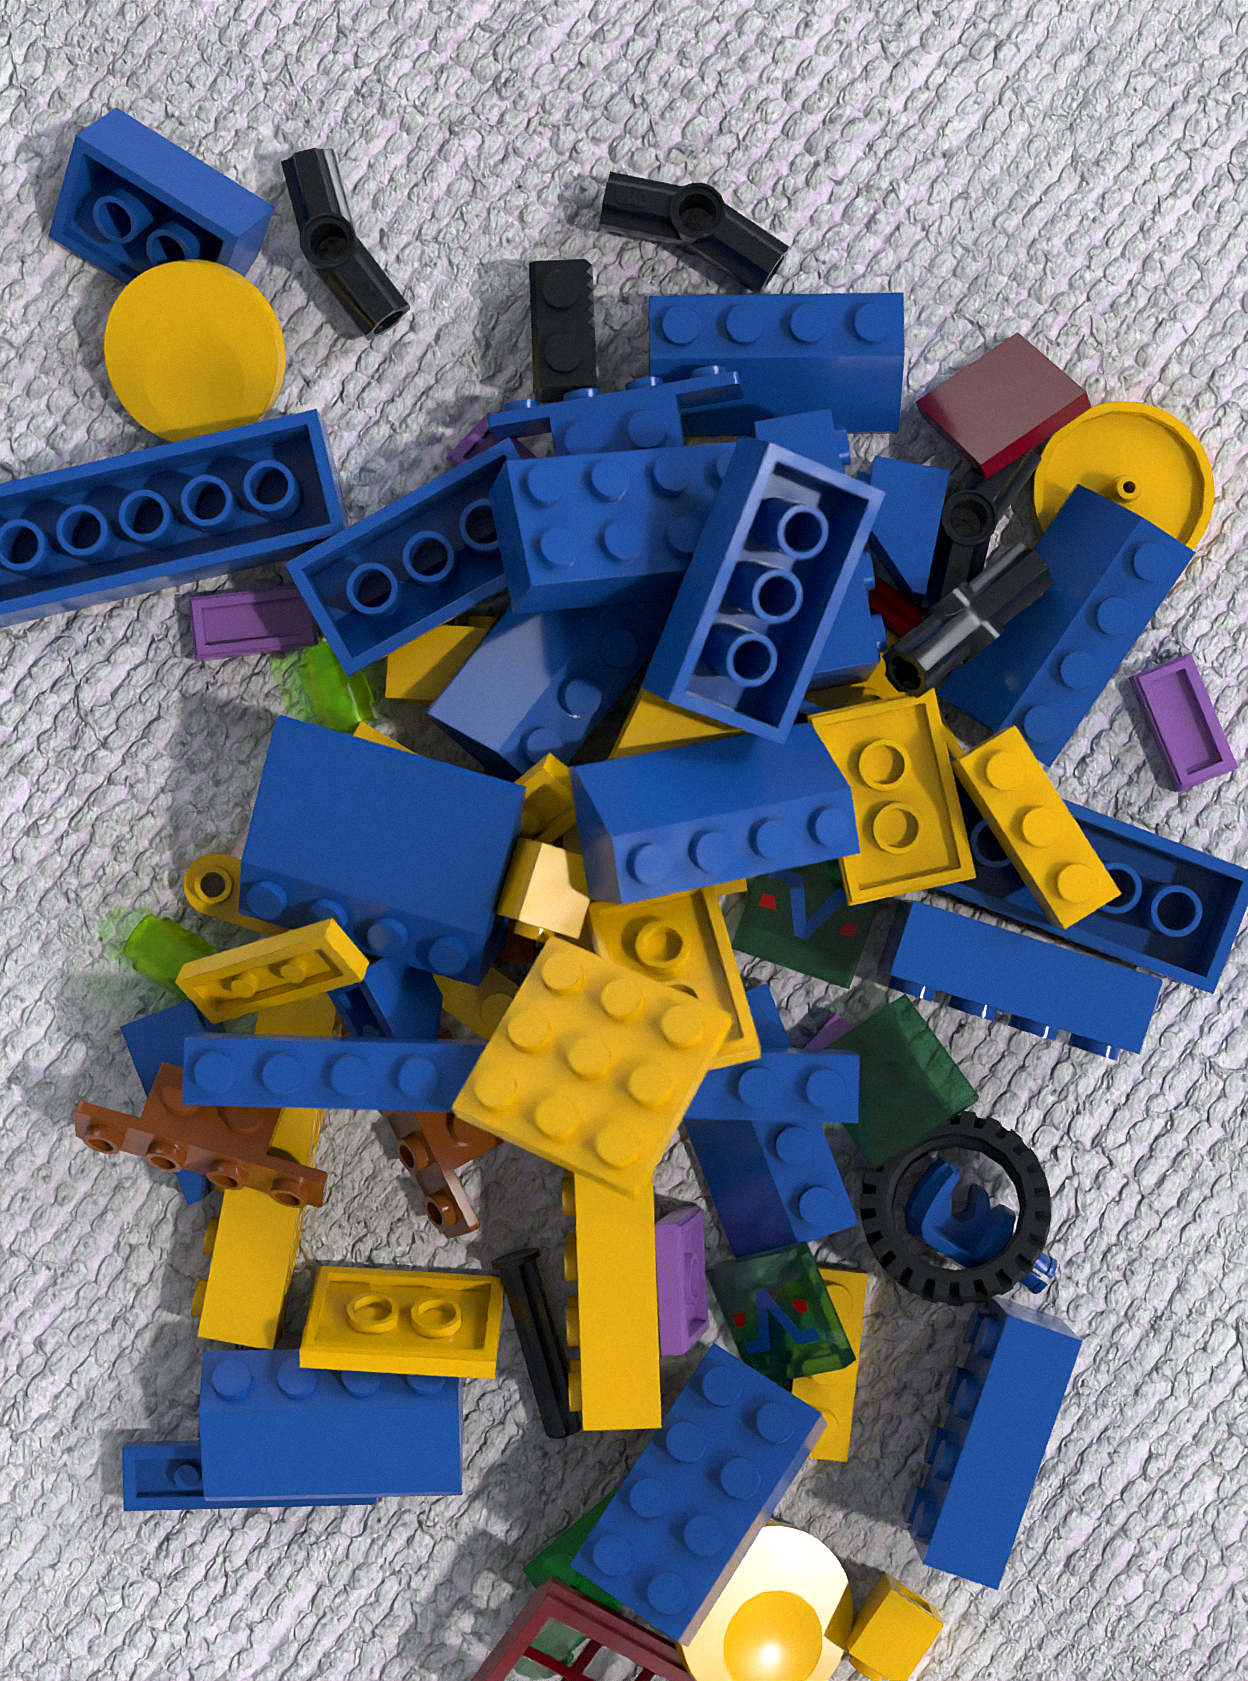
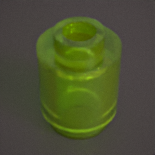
(333, 696)
(162, 948)

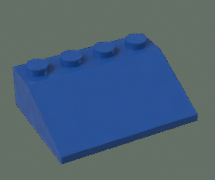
(383, 845)

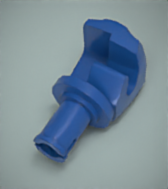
(965, 1236)

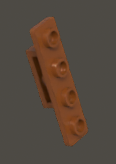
(215, 1141)
(431, 1149)

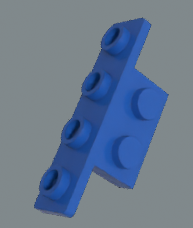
(624, 420)

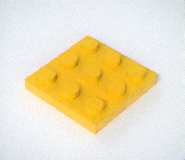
(593, 1067)

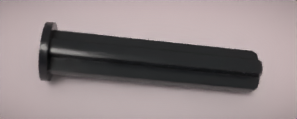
(538, 1341)

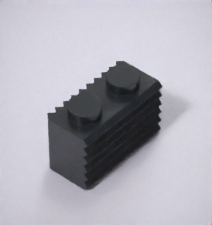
(562, 327)

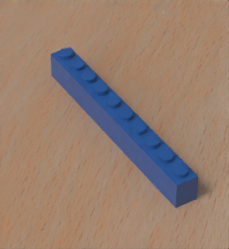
(432, 1072)

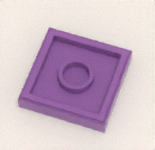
(681, 1279)

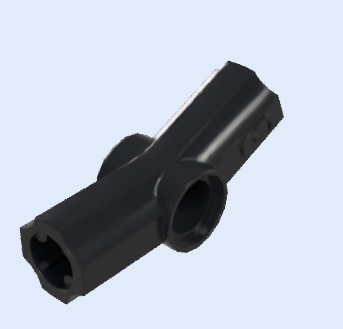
(323, 213)
(730, 243)
(962, 557)
(966, 620)

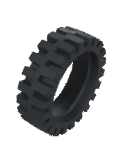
(972, 1283)

